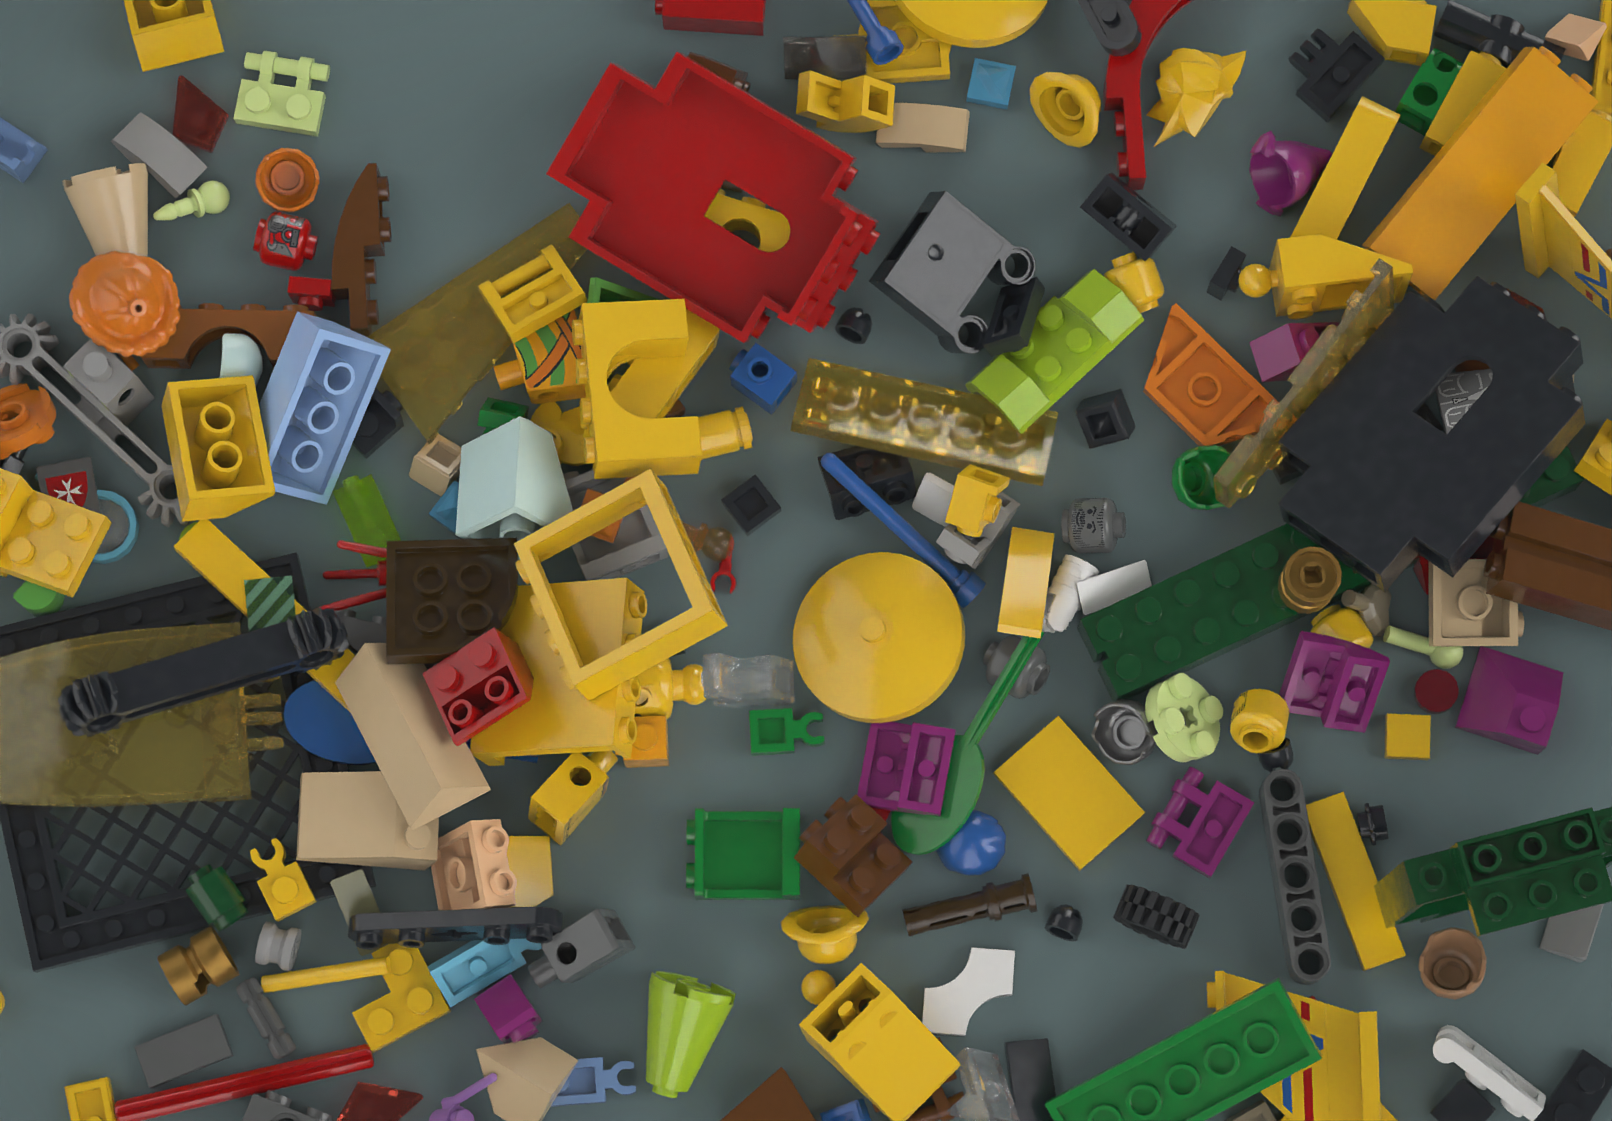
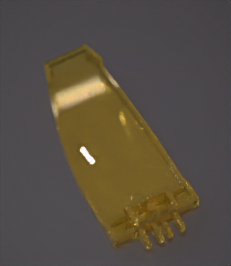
(155, 759)

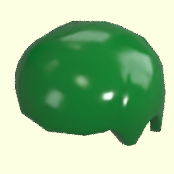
(1194, 476)

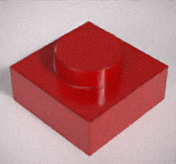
(311, 292)

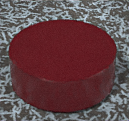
(1436, 691)

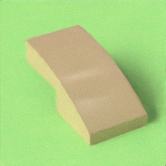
(926, 126)

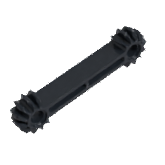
(108, 700)

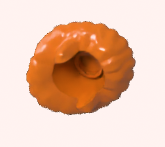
(125, 303)

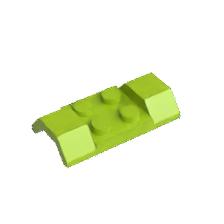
(1064, 346)

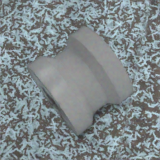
(278, 946)

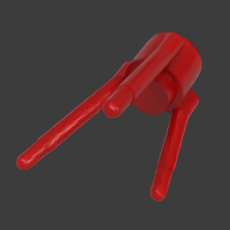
(379, 573)

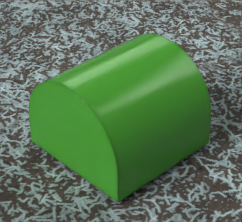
(38, 599)

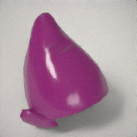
(1284, 171)

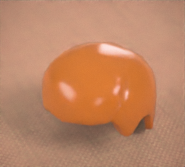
(287, 180)

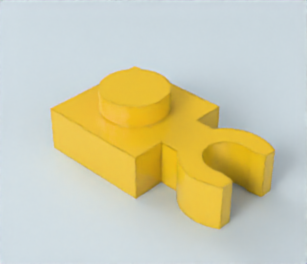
(284, 886)

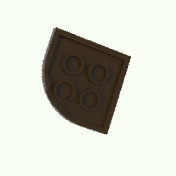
(446, 595)

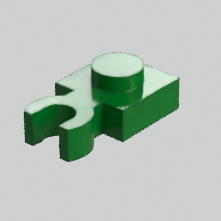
(775, 731)

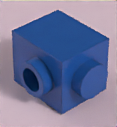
(762, 377)

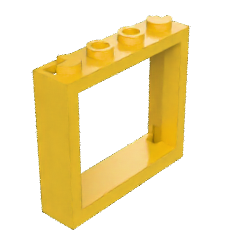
(651, 647)

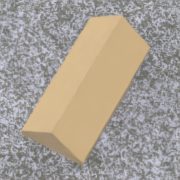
(408, 736)

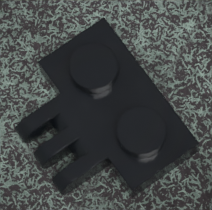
(1333, 71)

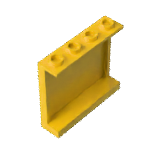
(563, 720)

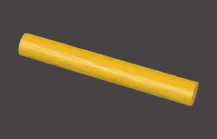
(326, 974)

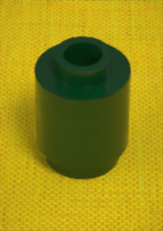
(216, 897)

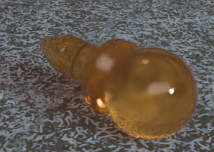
(715, 542)

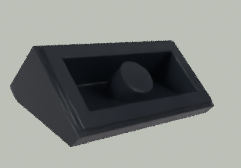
(1030, 1078)

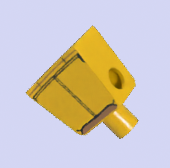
(560, 803)

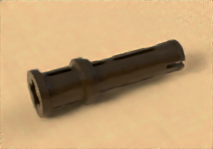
(990, 902)

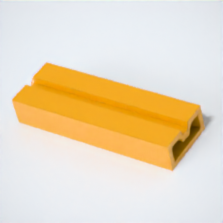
(1482, 168)

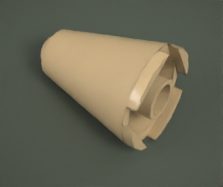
(112, 208)

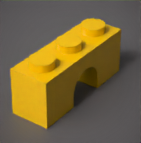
(750, 215)

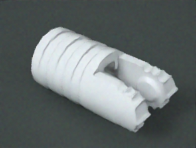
(1063, 595)

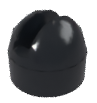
(854, 325)
(1278, 757)
(1065, 923)

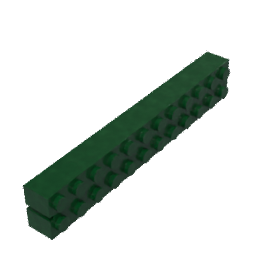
(1227, 603)

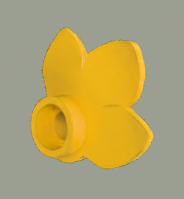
(565, 431)

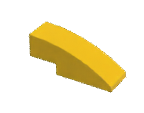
(1025, 582)

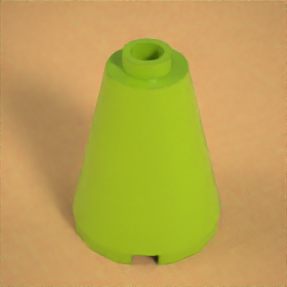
(681, 1028)

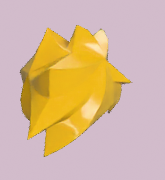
(1192, 89)

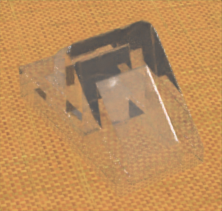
(986, 1089)

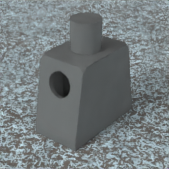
(598, 941)

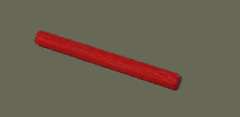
(244, 1084)

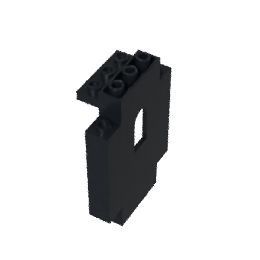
(1397, 487)

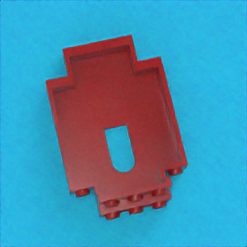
(657, 163)

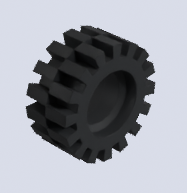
(1156, 916)

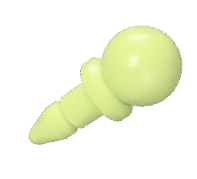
(209, 198)

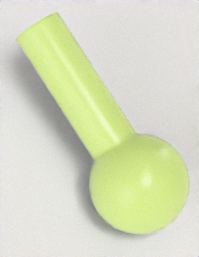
(1441, 656)

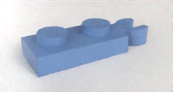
(589, 1082)

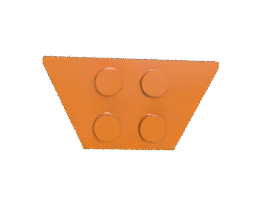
(1203, 385)

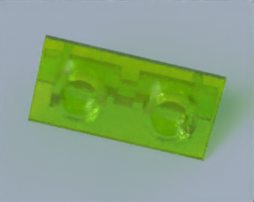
(366, 514)

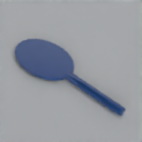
(329, 728)

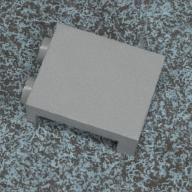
(635, 545)

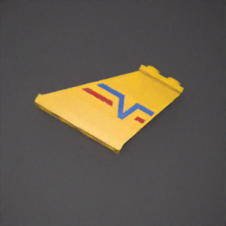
(1558, 240)
(1345, 1079)

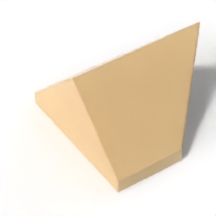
(527, 1077)

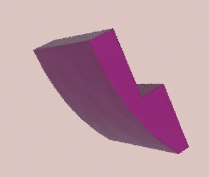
(1334, 681)
(906, 767)

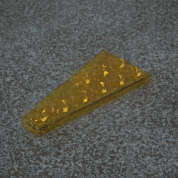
(453, 334)
(1313, 374)

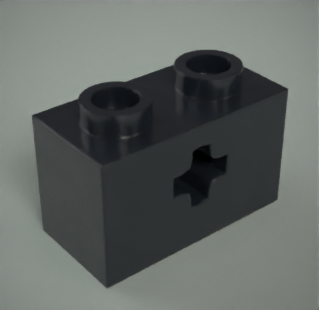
(1128, 216)

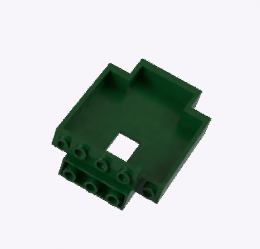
(1507, 875)

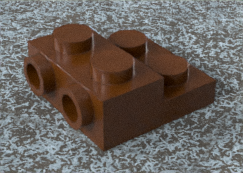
(852, 854)

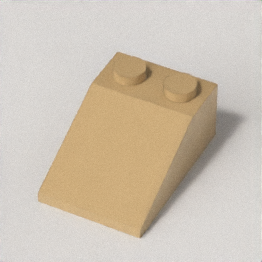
(359, 823)

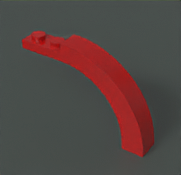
(1123, 87)

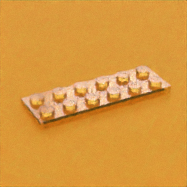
(919, 421)

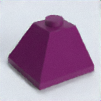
(1511, 700)

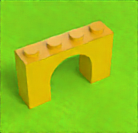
(1576, 160)
(619, 441)

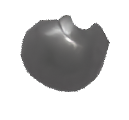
(1124, 732)

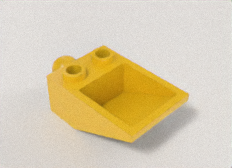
(1317, 275)
(880, 1049)

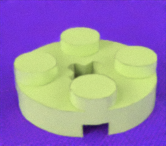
(1184, 697)

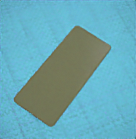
(355, 898)

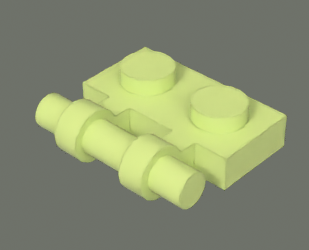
(280, 106)

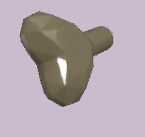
(1371, 606)

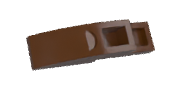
(360, 236)

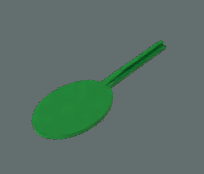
(926, 833)

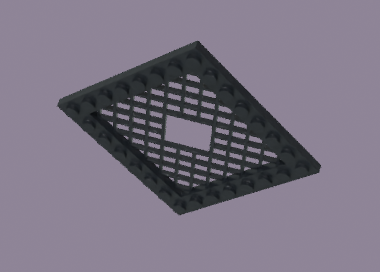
(64, 940)

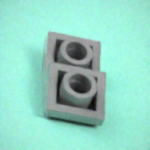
(162, 153)

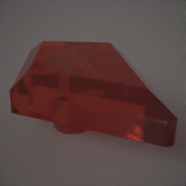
(197, 117)
(378, 1103)

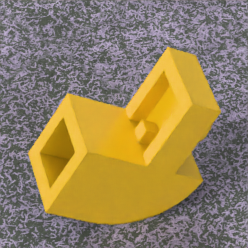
(845, 105)

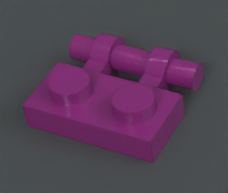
(1212, 828)

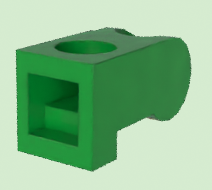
(1428, 91)

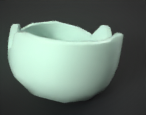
(240, 357)

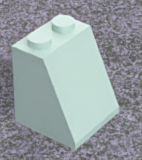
(510, 483)

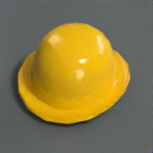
(1066, 107)
(824, 932)

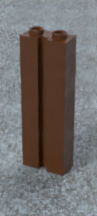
(1552, 564)

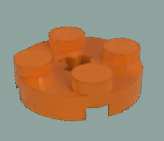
(33, 419)

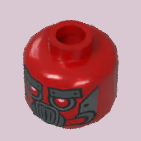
(285, 241)

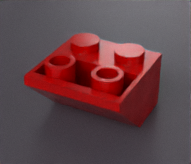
(480, 684)

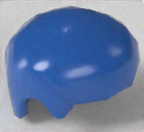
(975, 847)

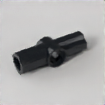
(1493, 34)

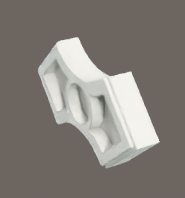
(984, 977)

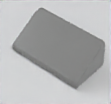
(1571, 933)

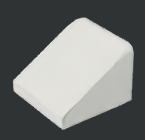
(933, 498)

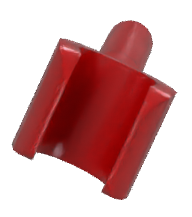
(725, 568)

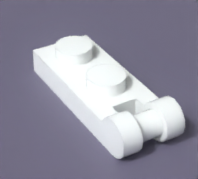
(1488, 1072)

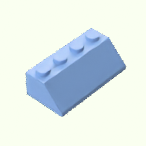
(317, 404)

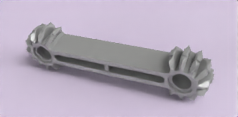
(87, 411)

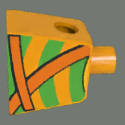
(545, 364)

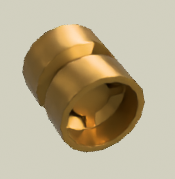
(1309, 580)
(198, 965)

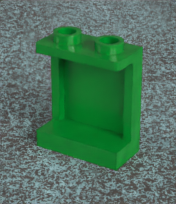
(744, 855)

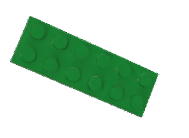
(1199, 1066)

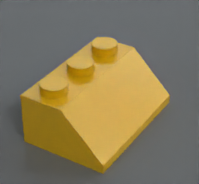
(216, 446)

